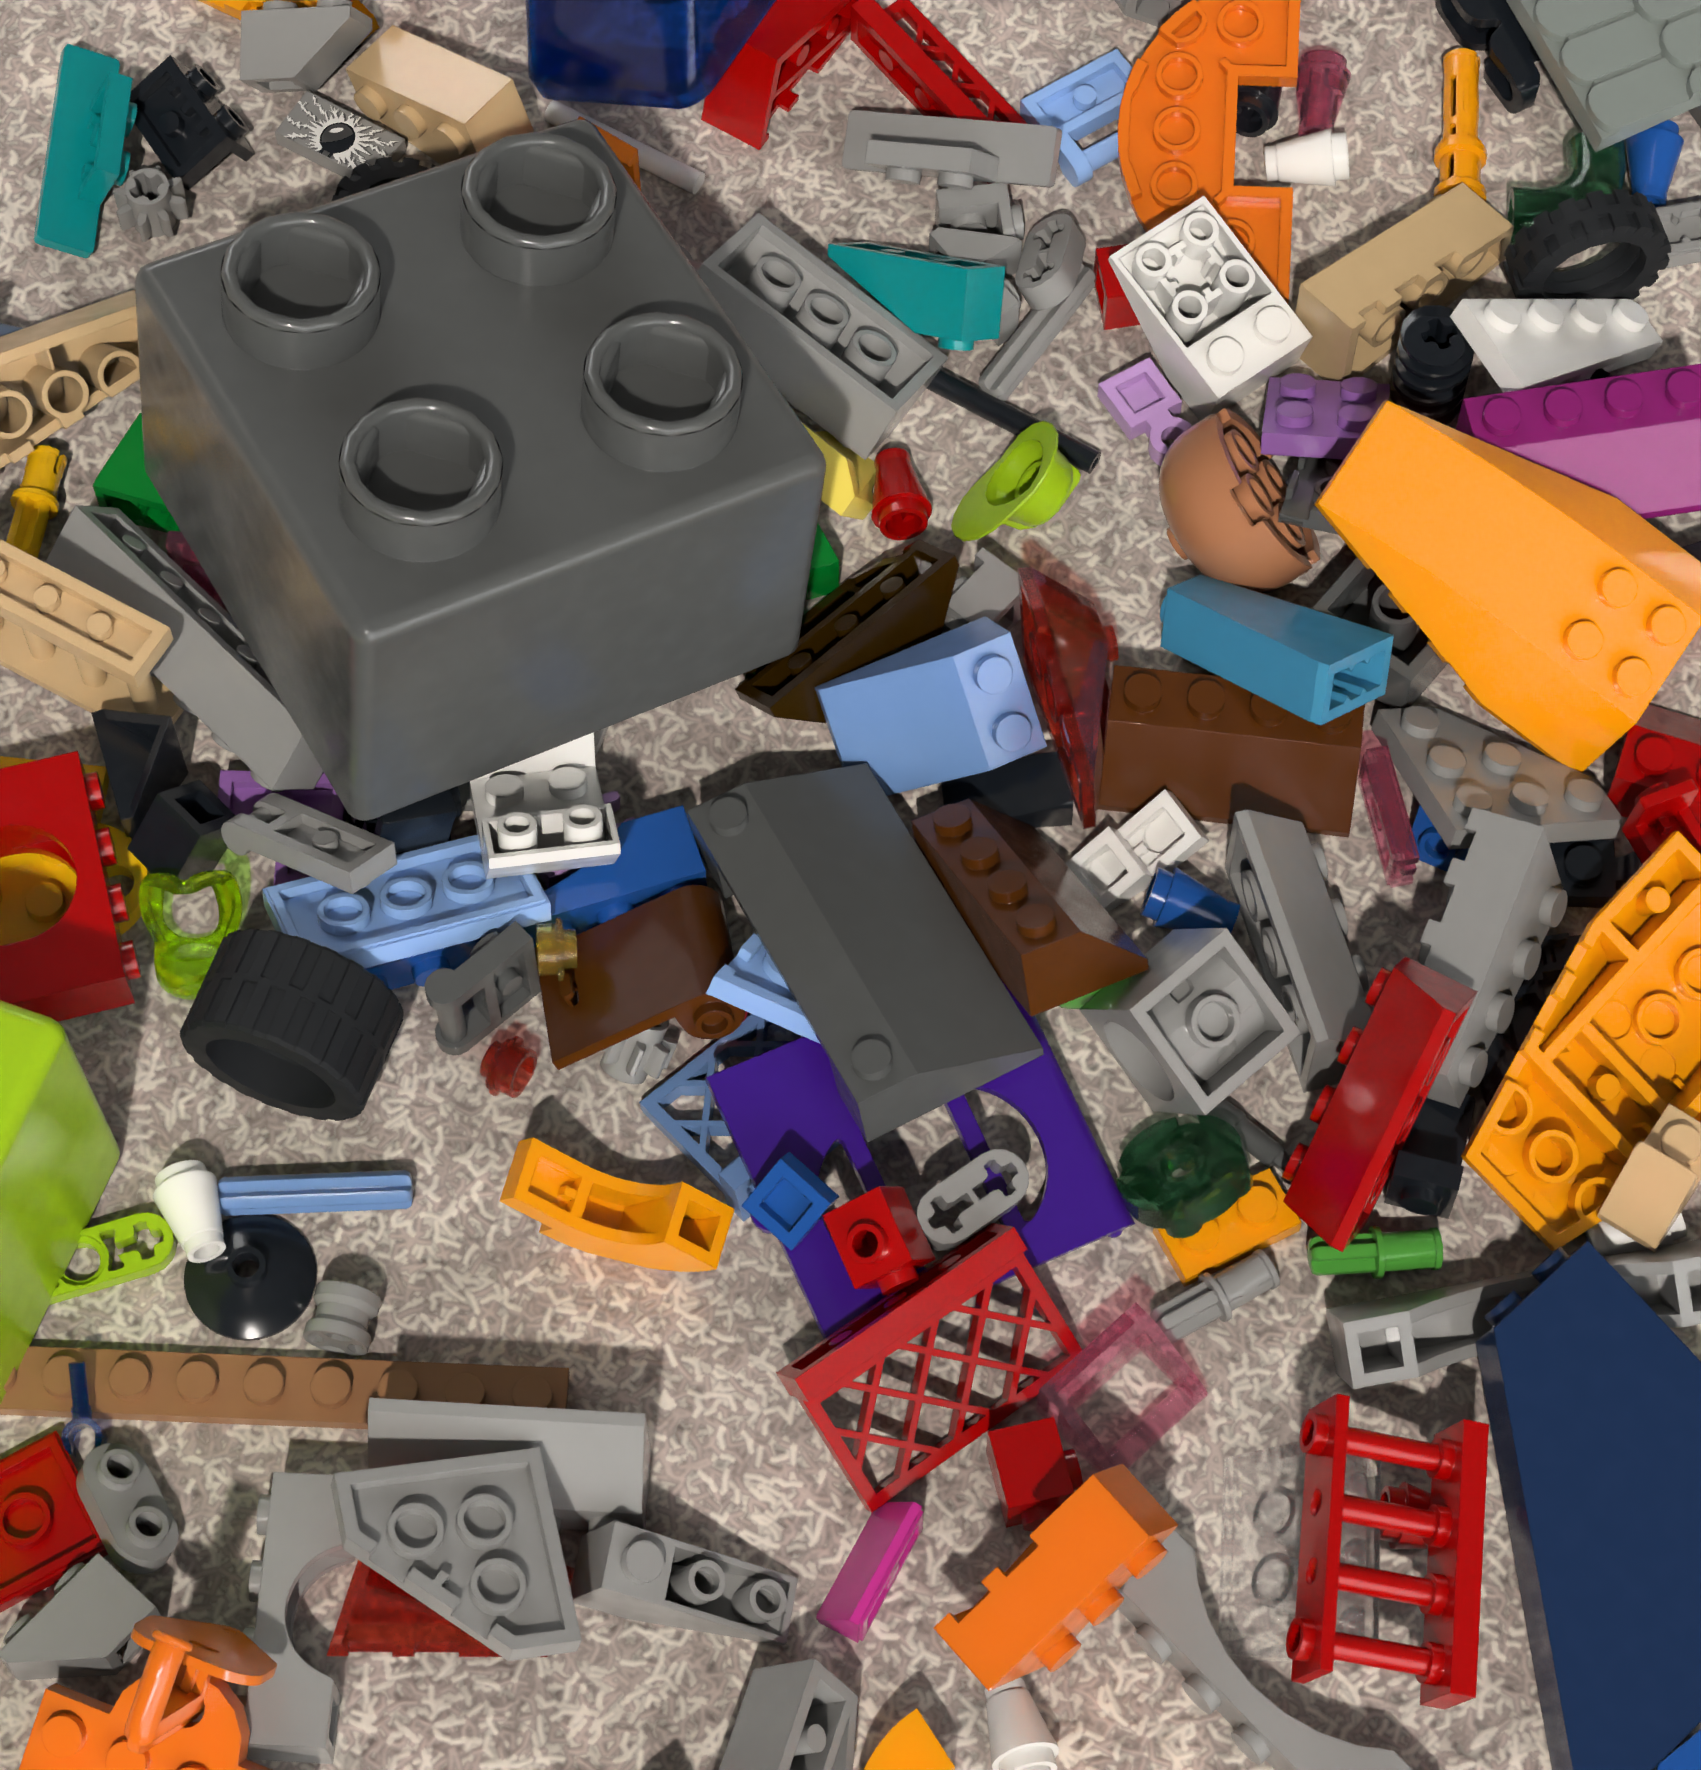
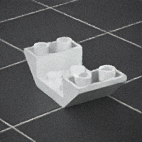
(544, 814)

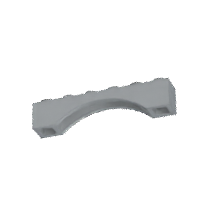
(1440, 1326)
(1176, 1627)

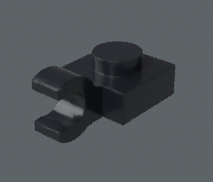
(1592, 871)

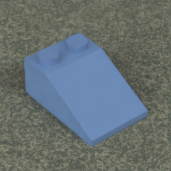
(935, 709)

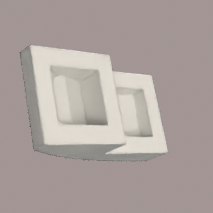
(1124, 860)

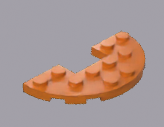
(1183, 119)

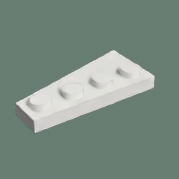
(1554, 339)

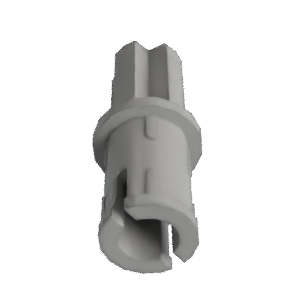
(1216, 1296)

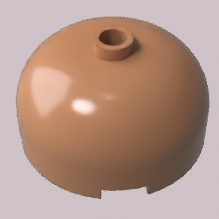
(1227, 505)

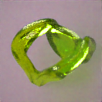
(181, 960)

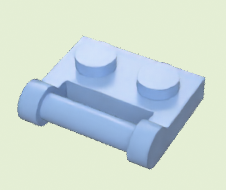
(1079, 107)

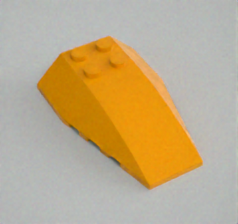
(1520, 578)
(1602, 1054)

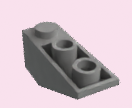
(680, 1585)

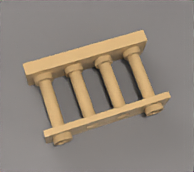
(79, 639)

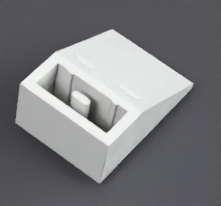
(1208, 309)

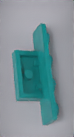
(83, 149)

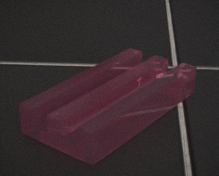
(1388, 817)

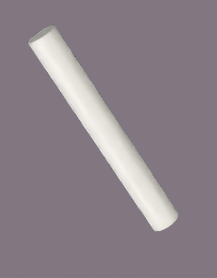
(649, 158)

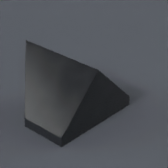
(140, 760)

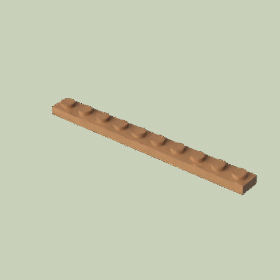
(262, 1387)

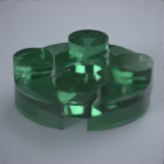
(1186, 1201)

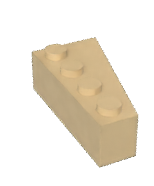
(63, 370)

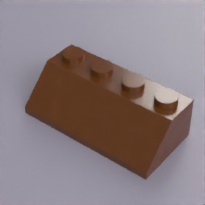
(1225, 752)
(1025, 906)

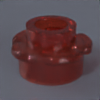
(508, 1067)

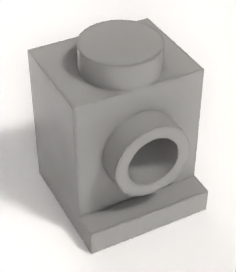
(988, 592)

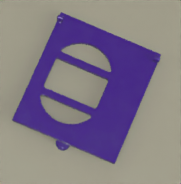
(793, 1105)

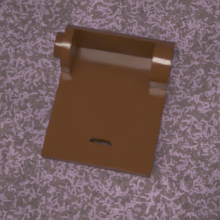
(642, 973)

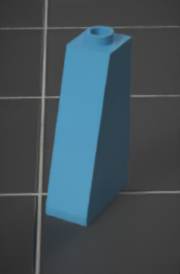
(1276, 648)

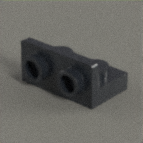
(187, 121)

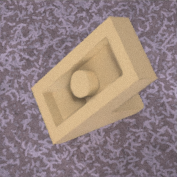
(1656, 1180)

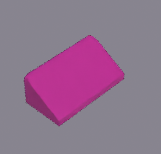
(871, 1569)

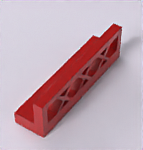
(912, 66)

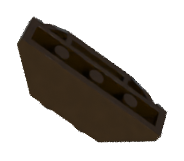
(857, 624)

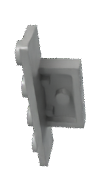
(951, 149)

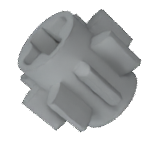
(150, 203)
(639, 1055)

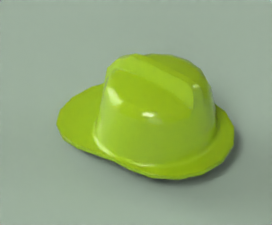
(1020, 488)

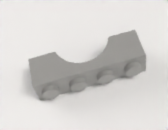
(298, 1708)

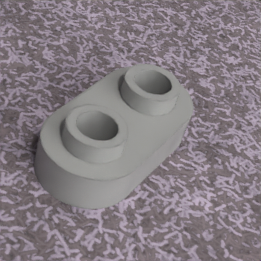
(122, 1503)

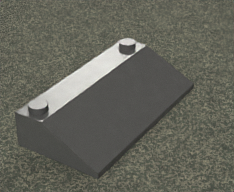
(864, 941)

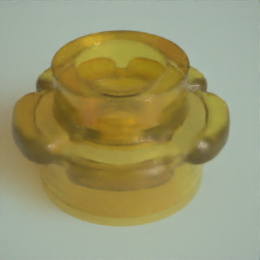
(555, 949)

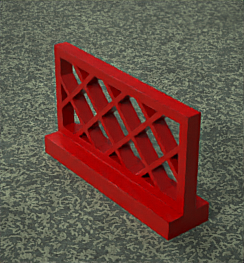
(900, 1318)

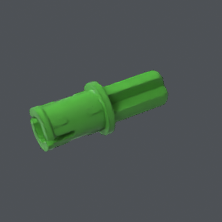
(1378, 1253)

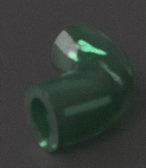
(1585, 174)

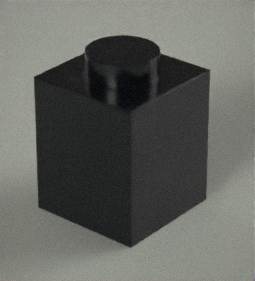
(182, 831)

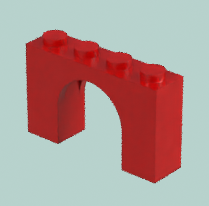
(81, 959)

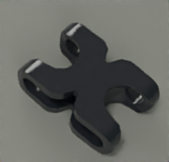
(1511, 59)

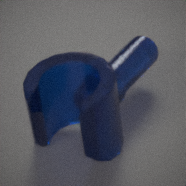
(80, 1410)

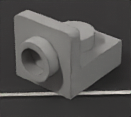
(979, 210)

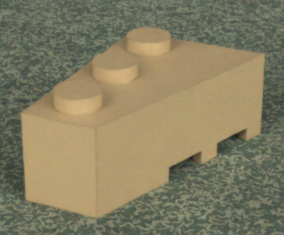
(435, 96)

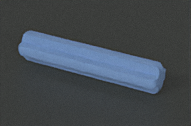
(315, 1192)

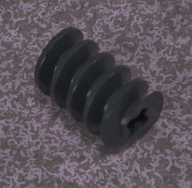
(1431, 364)

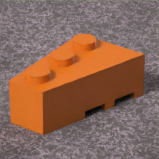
(1061, 1580)

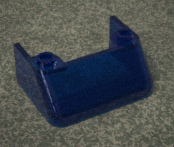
(636, 48)

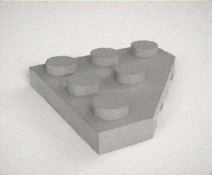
(1465, 766)
(469, 1544)

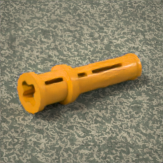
(1460, 151)

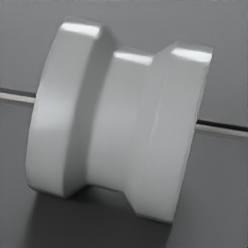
(342, 1318)

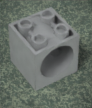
(1191, 1021)

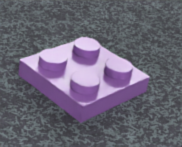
(1318, 415)

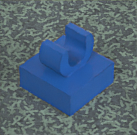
(790, 1200)

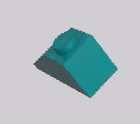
(928, 290)

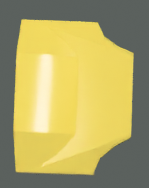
(847, 477)

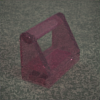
(1100, 1362)

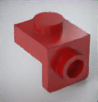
(1658, 814)

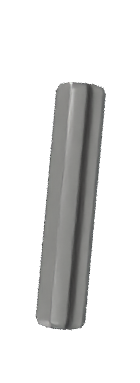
(1032, 340)

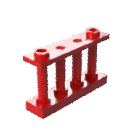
(1449, 1527)

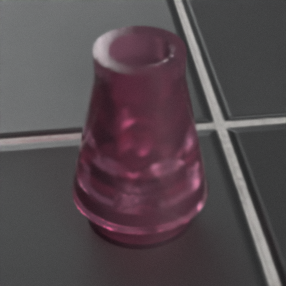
(1320, 89)

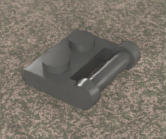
(499, 978)

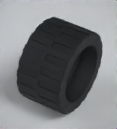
(292, 1024)

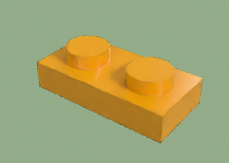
(1248, 1225)

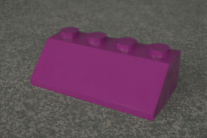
(1615, 433)

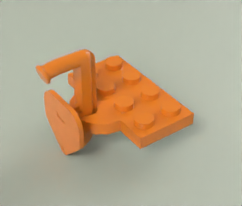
(155, 1714)

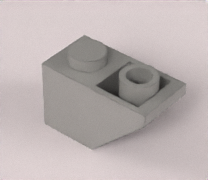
(296, 46)
(81, 1628)

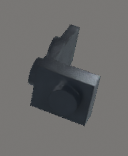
(1429, 1165)

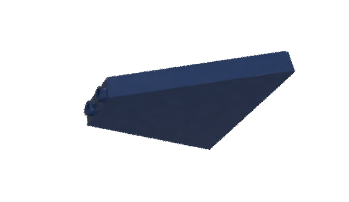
(1601, 1508)

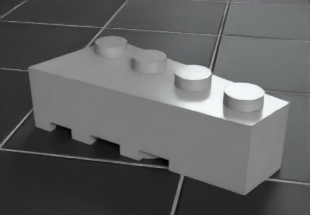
(1491, 935)

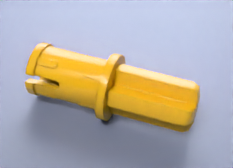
(36, 499)

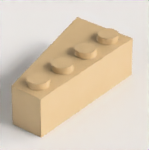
(1421, 261)

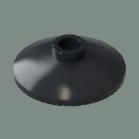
(259, 1303)

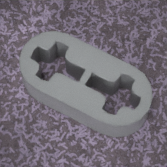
(1050, 262)
(979, 1211)

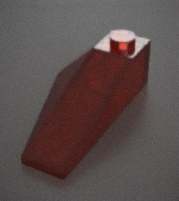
(1070, 674)

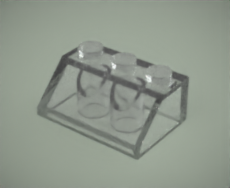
(1263, 1547)

